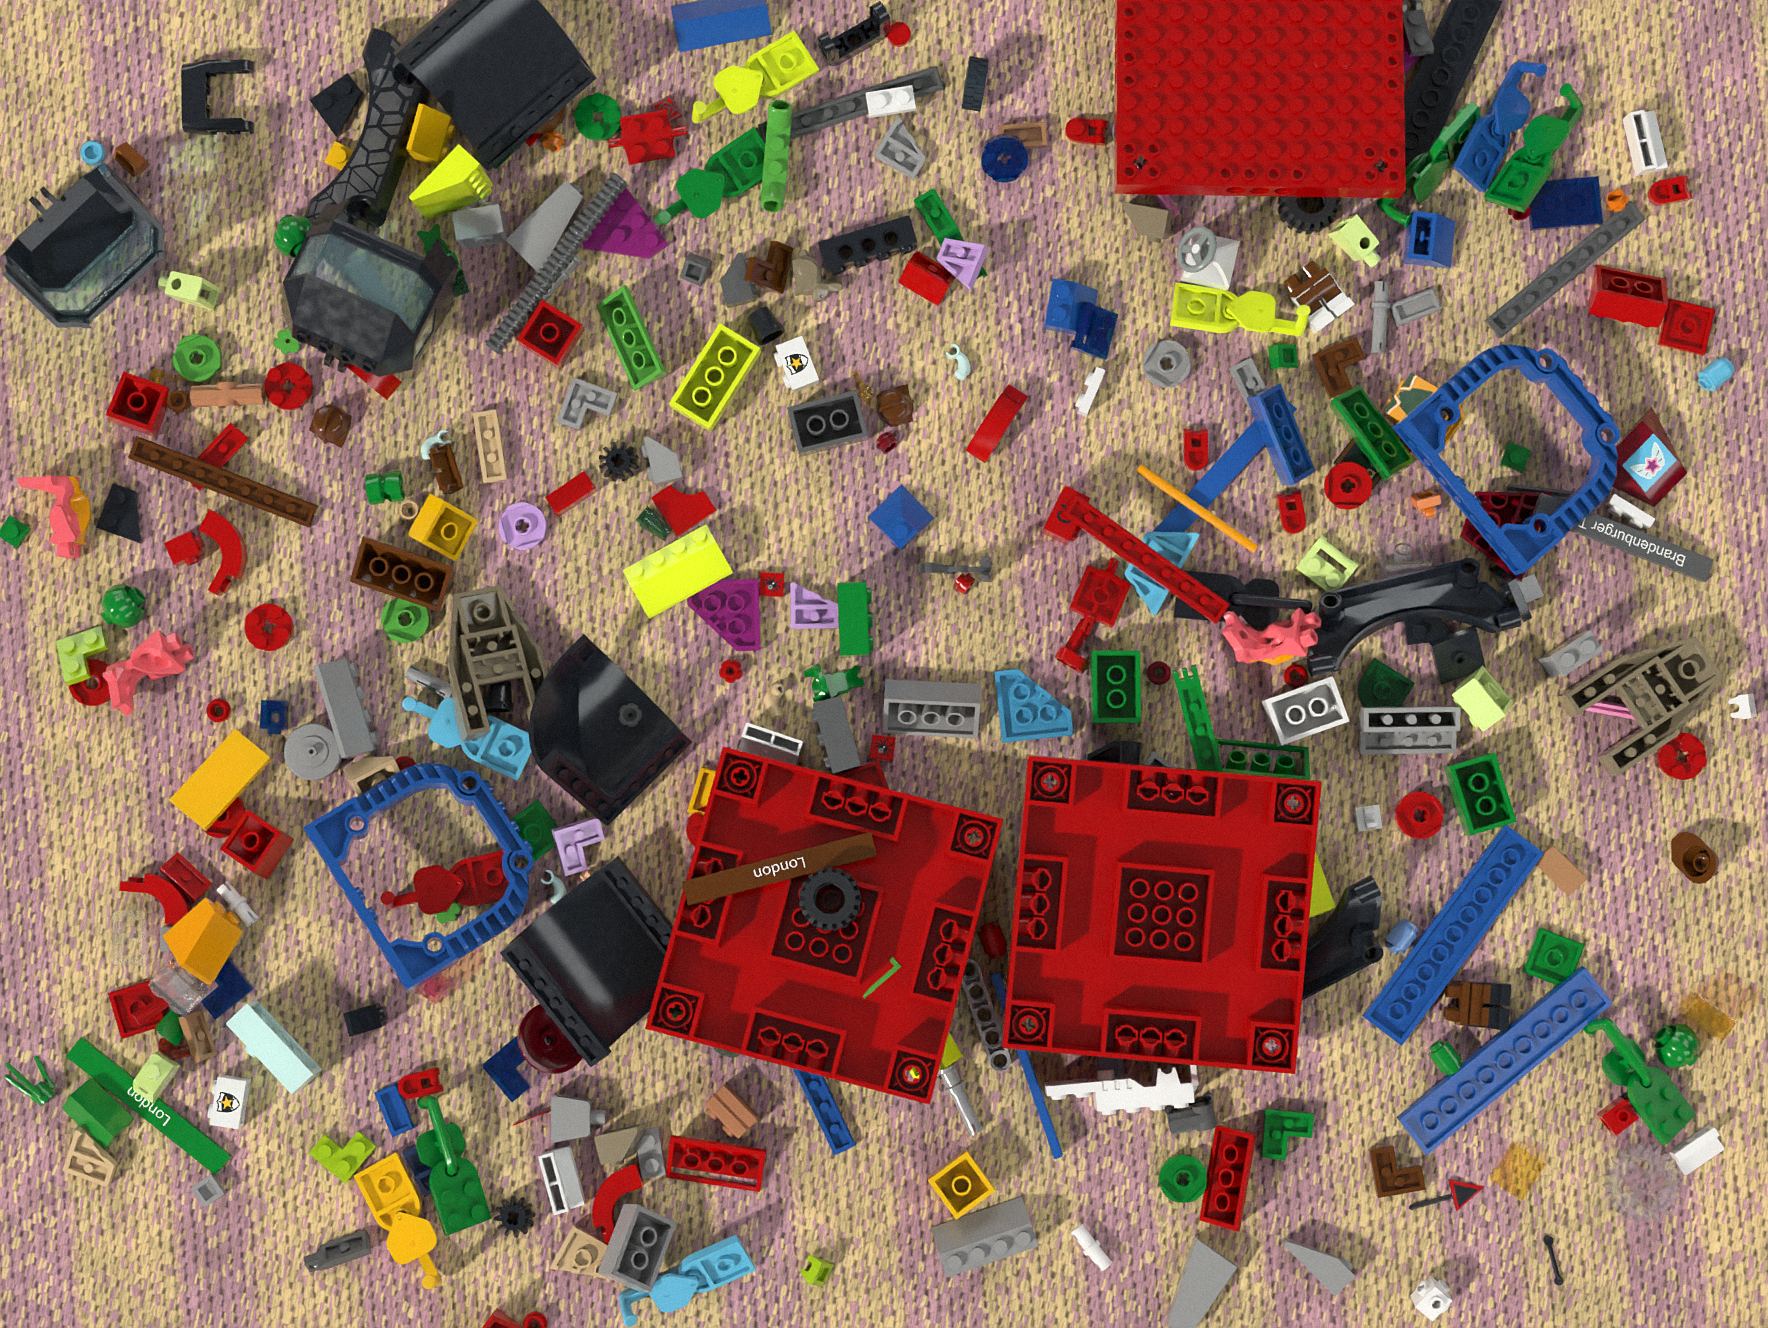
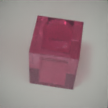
(435, 988)

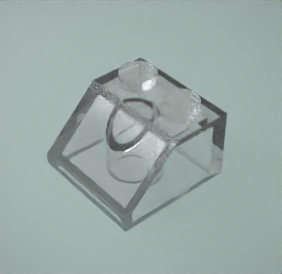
(1401, 554)
(178, 987)

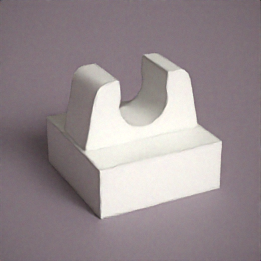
(1746, 706)
(1368, 818)

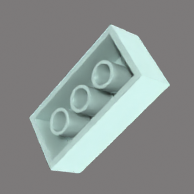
(273, 1046)

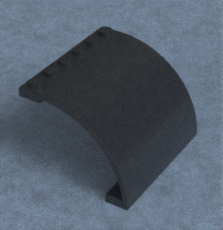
(496, 70)
(594, 958)

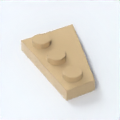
(581, 1253)

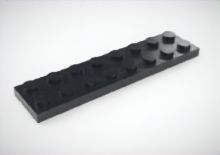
(1444, 72)

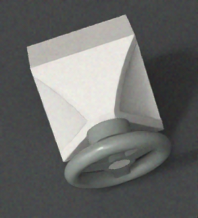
(1208, 258)

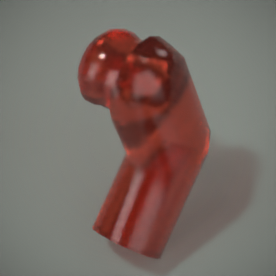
(171, 1051)

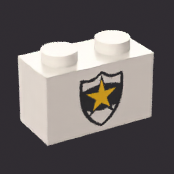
(796, 364)
(229, 1101)

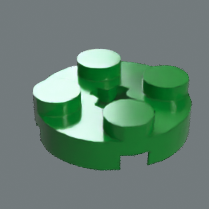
(584, 117)
(1196, 1176)

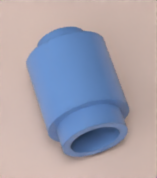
(1401, 936)

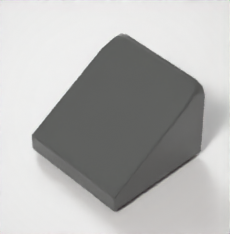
(695, 269)

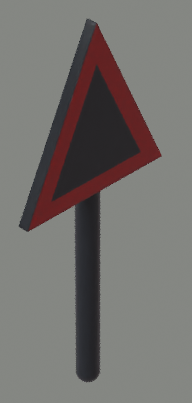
(1460, 1193)

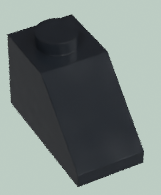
(365, 1019)

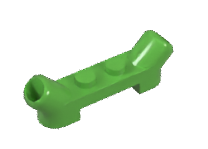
(776, 156)

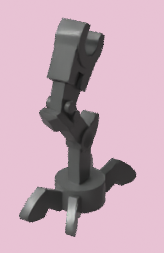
(984, 569)

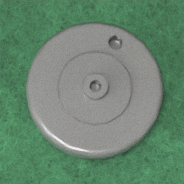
(312, 752)

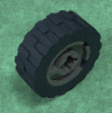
(974, 83)

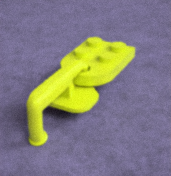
(778, 65)
(1223, 311)

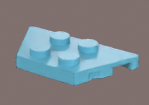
(1172, 546)

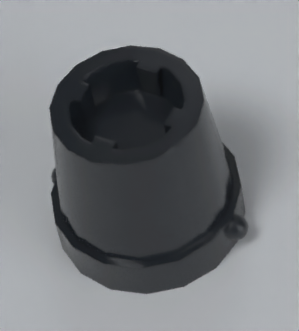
(765, 326)
(498, 697)

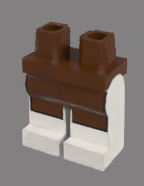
(1320, 294)

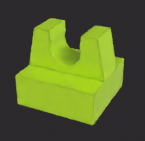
(818, 1272)

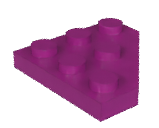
(626, 231)
(732, 611)

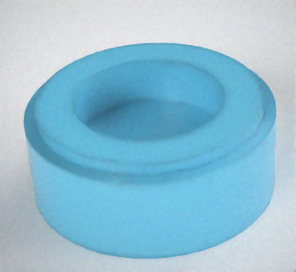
(92, 153)

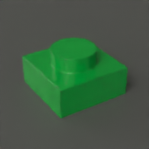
(1515, 457)
(14, 531)

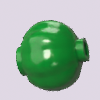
(291, 234)
(122, 606)
(1678, 1046)

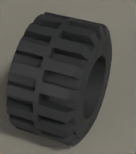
(1306, 221)
(818, 881)

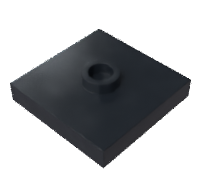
(1457, 654)

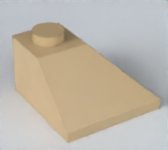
(370, 772)

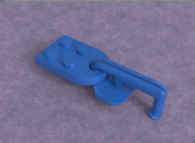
(1491, 132)

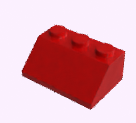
(1628, 296)

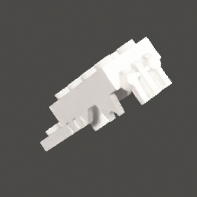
(1126, 1093)

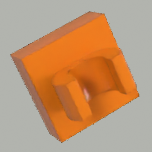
(1426, 501)

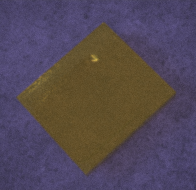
(1517, 1171)

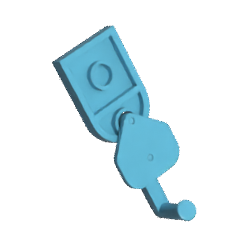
(502, 749)
(696, 1273)

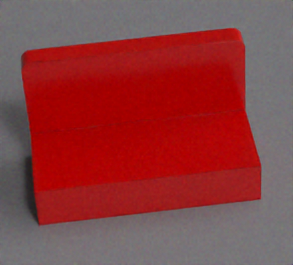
(926, 278)
(571, 494)

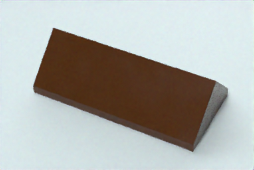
(402, 574)

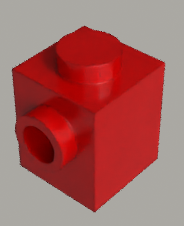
(185, 549)
(1618, 1115)

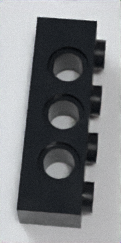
(899, 227)

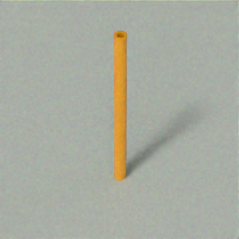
(1197, 508)

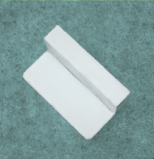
(1697, 1149)

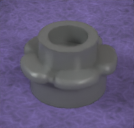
(636, 715)

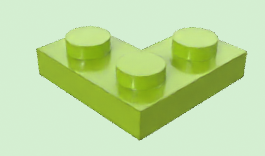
(75, 649)
(346, 1160)

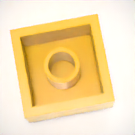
(961, 1183)

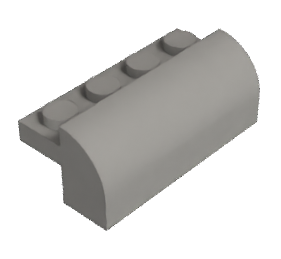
(1408, 729)

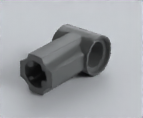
(1196, 1118)

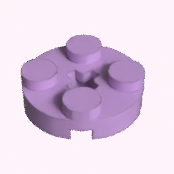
(512, 517)

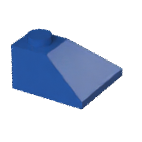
(900, 517)

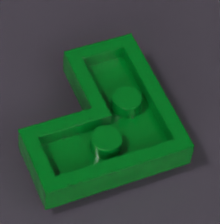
(1280, 1125)

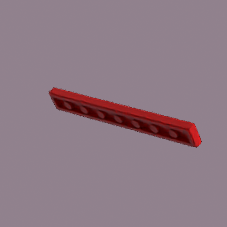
(1145, 559)

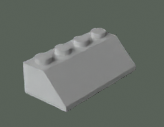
(346, 708)
(931, 708)
(984, 1237)

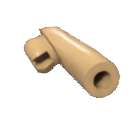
(772, 697)

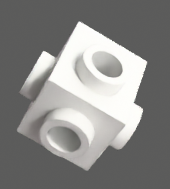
(1431, 1297)

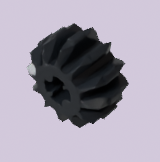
(611, 455)
(523, 1220)

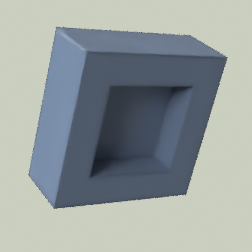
(1110, 1063)

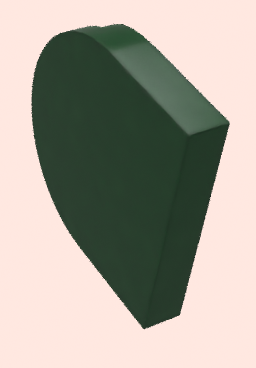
(1383, 686)

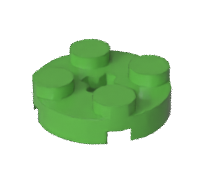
(185, 353)
(393, 625)

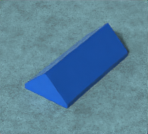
(719, 22)
(1281, 435)

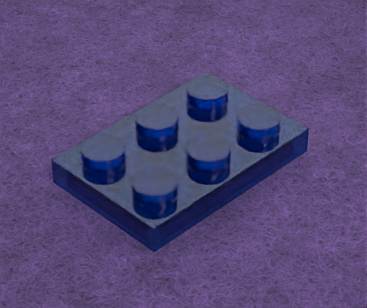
(1567, 204)

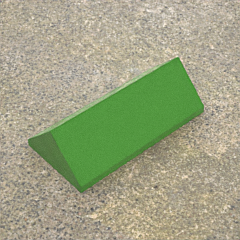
(631, 338)

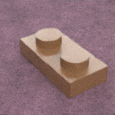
(1031, 134)
(197, 1036)

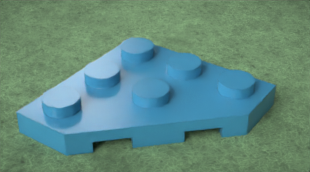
(1028, 710)

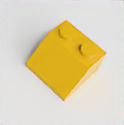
(430, 135)
(442, 527)

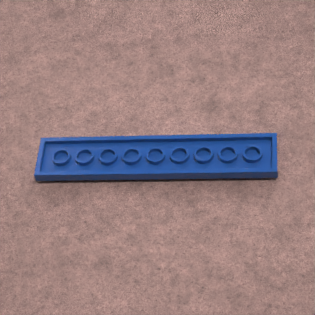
(1452, 934)
(1504, 1060)

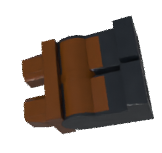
(1470, 1004)

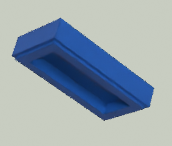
(394, 1110)

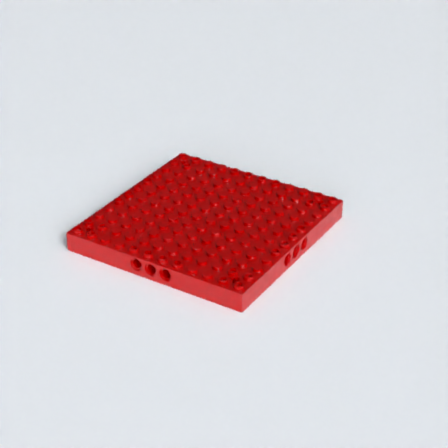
(1259, 98)
(1161, 914)
(792, 993)

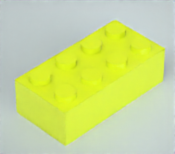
(715, 377)

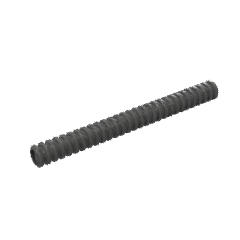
(556, 263)

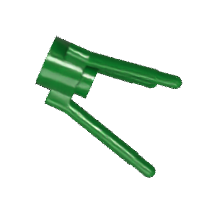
(40, 1092)

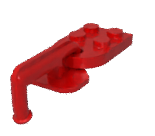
(439, 888)

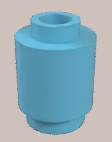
(1715, 374)

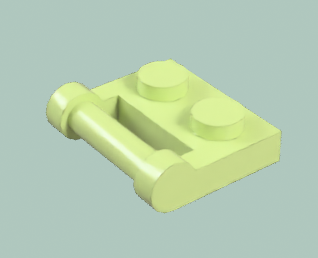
(1321, 571)

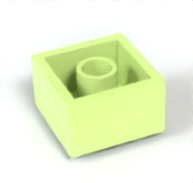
(1482, 699)

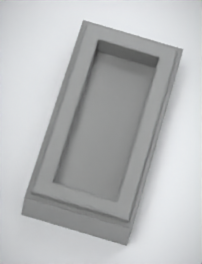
(1415, 307)

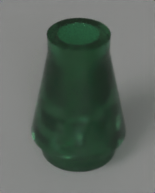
(653, 523)

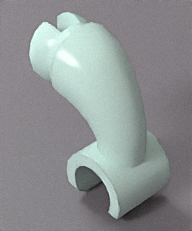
(963, 363)
(431, 442)
(559, 887)

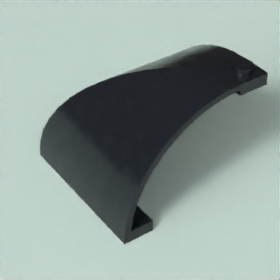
(585, 745)

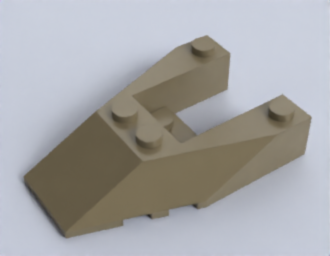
(488, 648)
(1659, 690)

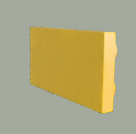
(220, 779)

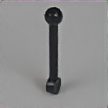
(1207, 1097)
(1548, 1240)

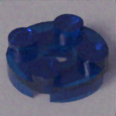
(995, 148)

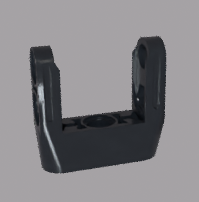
(832, 48)
(194, 92)

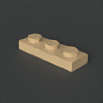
(490, 446)

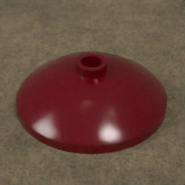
(549, 1059)

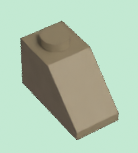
(1150, 220)
(618, 1144)

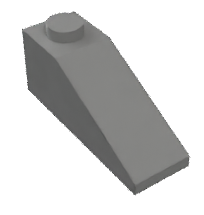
(1324, 1266)

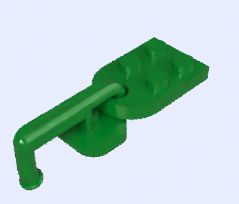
(1435, 162)
(1533, 163)
(724, 175)
(1660, 1101)
(458, 1197)

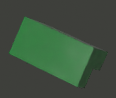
(97, 1113)

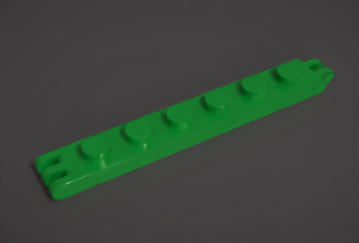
(1197, 720)

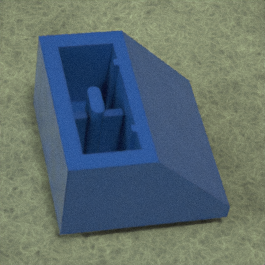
(1429, 240)

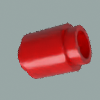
(992, 940)

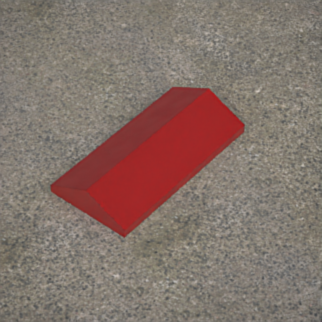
(717, 1159)

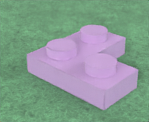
(571, 839)

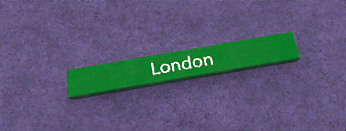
(158, 1114)

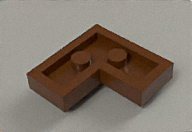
(772, 272)
(1331, 365)
(1390, 1179)

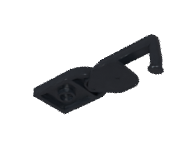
(1255, 601)

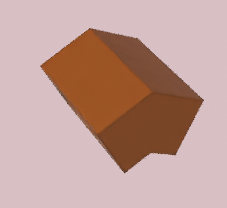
(130, 159)

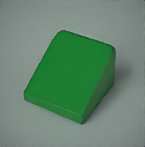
(1283, 356)
(170, 1028)

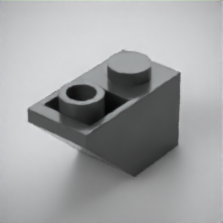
(734, 287)

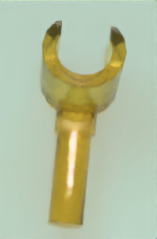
(158, 375)
(866, 392)

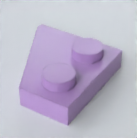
(962, 260)
(812, 610)

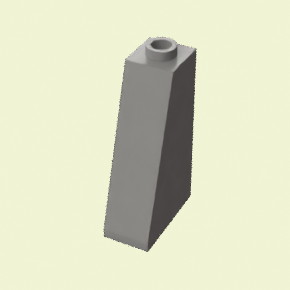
(547, 225)
(1199, 1285)

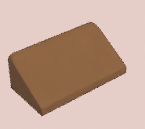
(1560, 870)

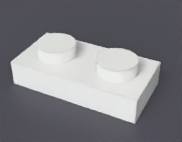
(890, 101)
(1085, 400)
(1637, 518)

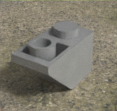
(663, 463)

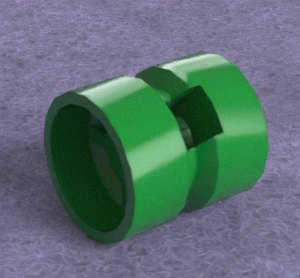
(384, 487)

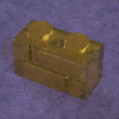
(1706, 1016)

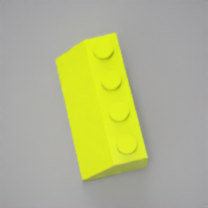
(677, 571)

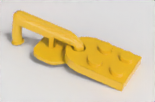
(387, 1192)

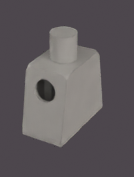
(573, 1117)

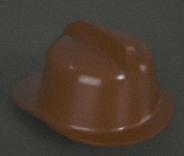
(895, 406)
(331, 424)
(1694, 857)

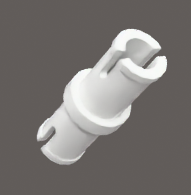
(237, 904)
(1091, 1247)

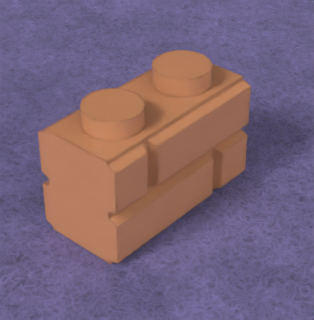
(731, 1111)

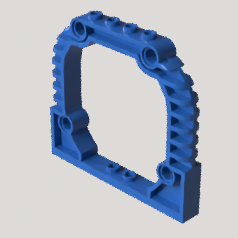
(1425, 434)
(409, 959)

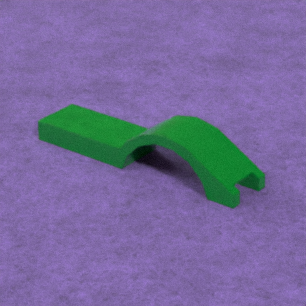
(939, 219)

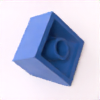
(1064, 305)

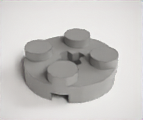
(1179, 360)

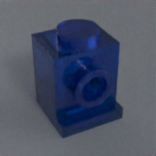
(268, 709)

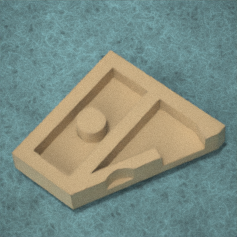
(89, 1159)

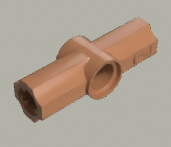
(227, 394)

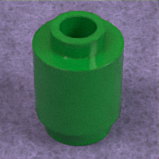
(1445, 1057)

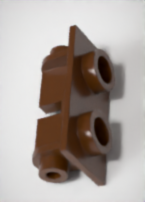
(449, 479)

